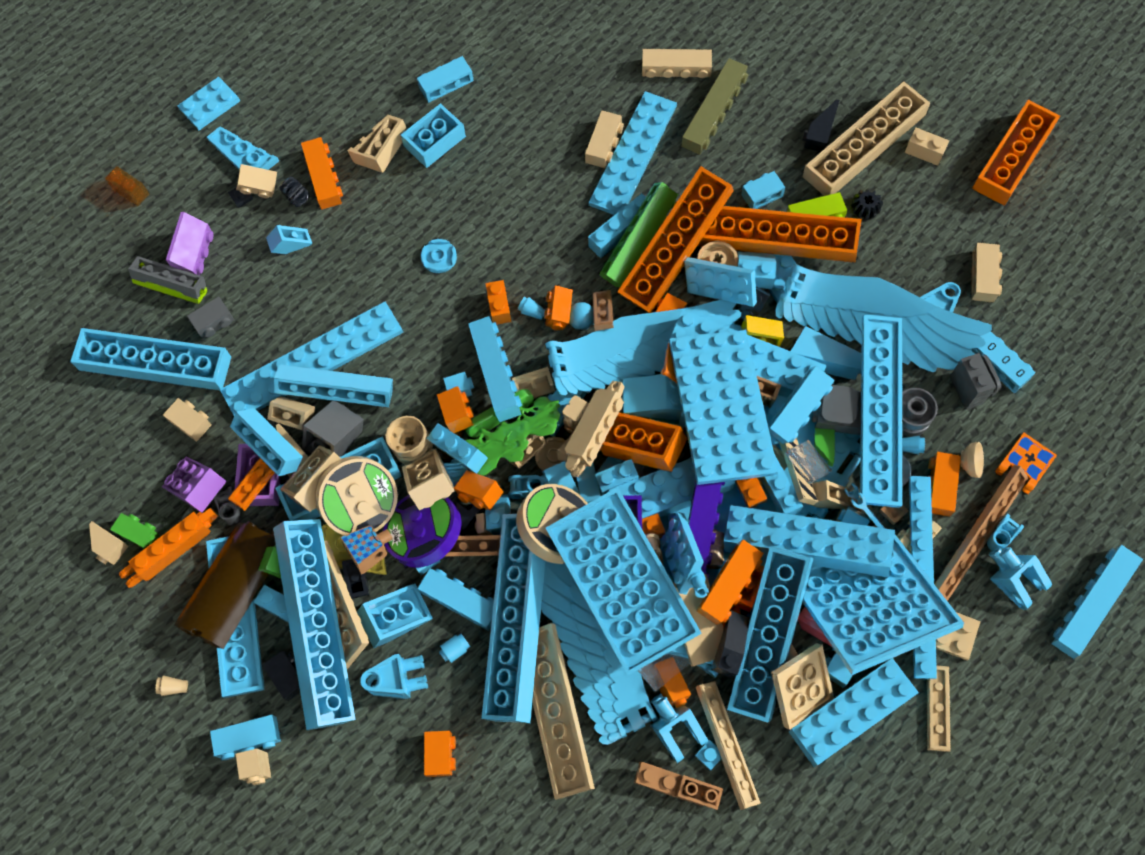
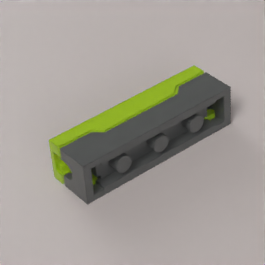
(168, 280)

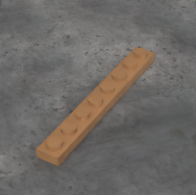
(981, 531)

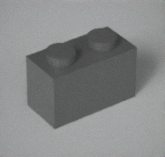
(211, 318)

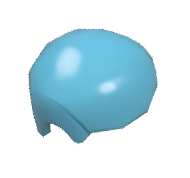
(581, 316)

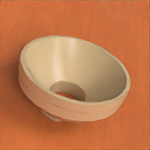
(973, 459)

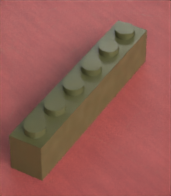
(714, 106)

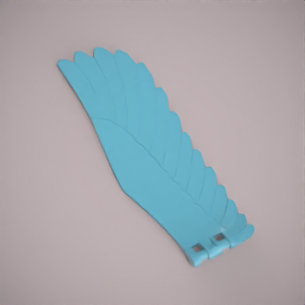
(838, 302)
(628, 350)
(598, 672)

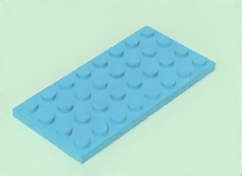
(722, 407)
(623, 581)

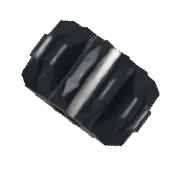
(294, 191)
(867, 204)

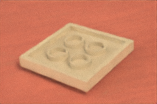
(802, 686)

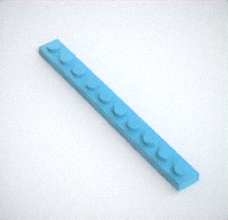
(922, 551)

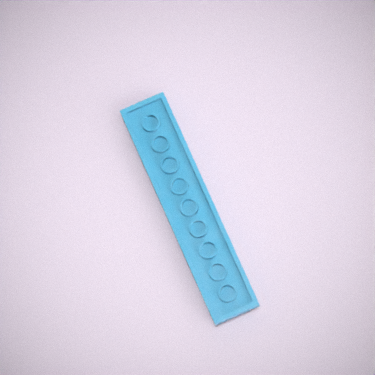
(321, 353)
(881, 411)

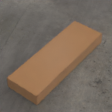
(603, 310)

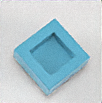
(709, 755)

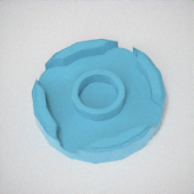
(439, 262)

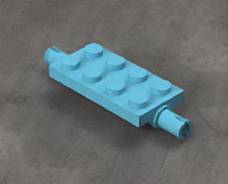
(683, 556)

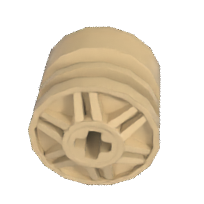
(404, 432)

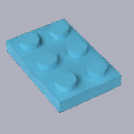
(208, 103)

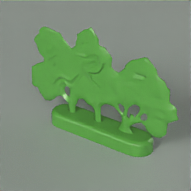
(510, 439)

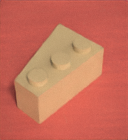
(380, 145)

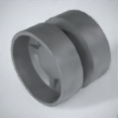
(918, 411)

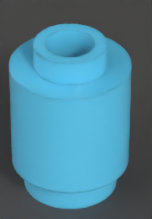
(454, 648)

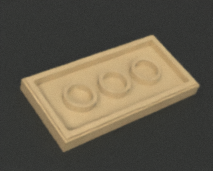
(704, 646)

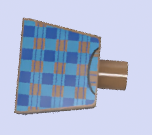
(366, 547)

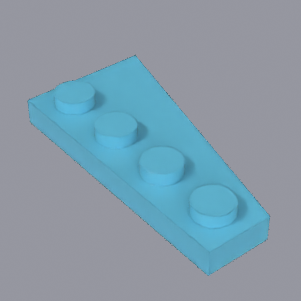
(240, 151)

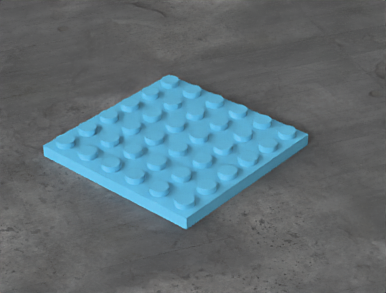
(878, 616)

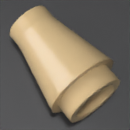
(168, 686)

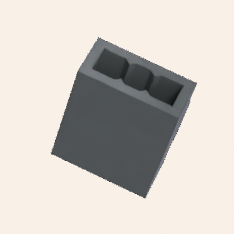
(975, 380)
(840, 411)

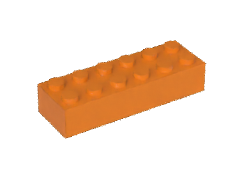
(1016, 152)

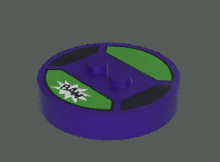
(422, 535)

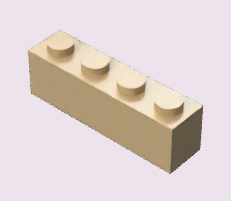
(676, 63)

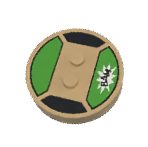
(356, 495)
(541, 509)

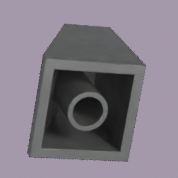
(332, 428)

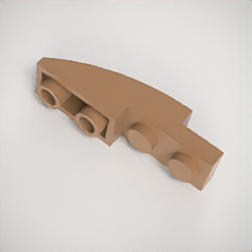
(678, 785)

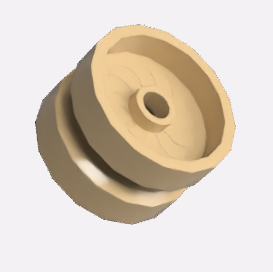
(719, 253)

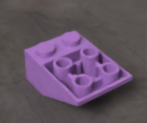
(194, 483)

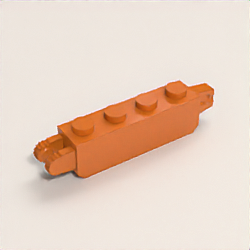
(169, 547)

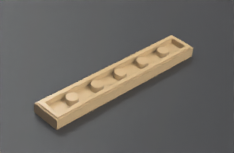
(728, 745)

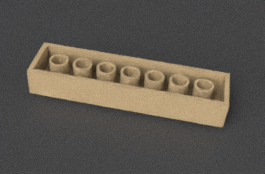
(866, 140)

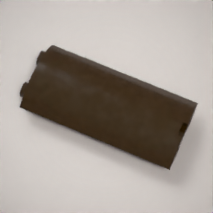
(227, 587)

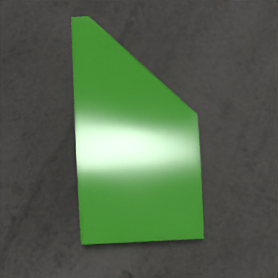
(825, 444)

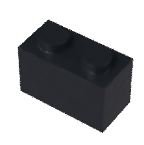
(283, 674)

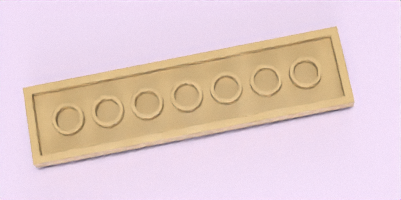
(558, 719)

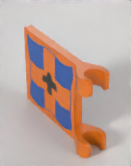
(1031, 456)

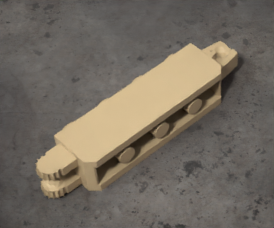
(593, 427)

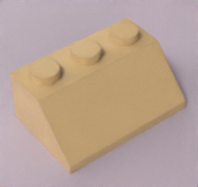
(303, 483)

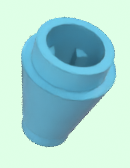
(531, 308)
(913, 445)

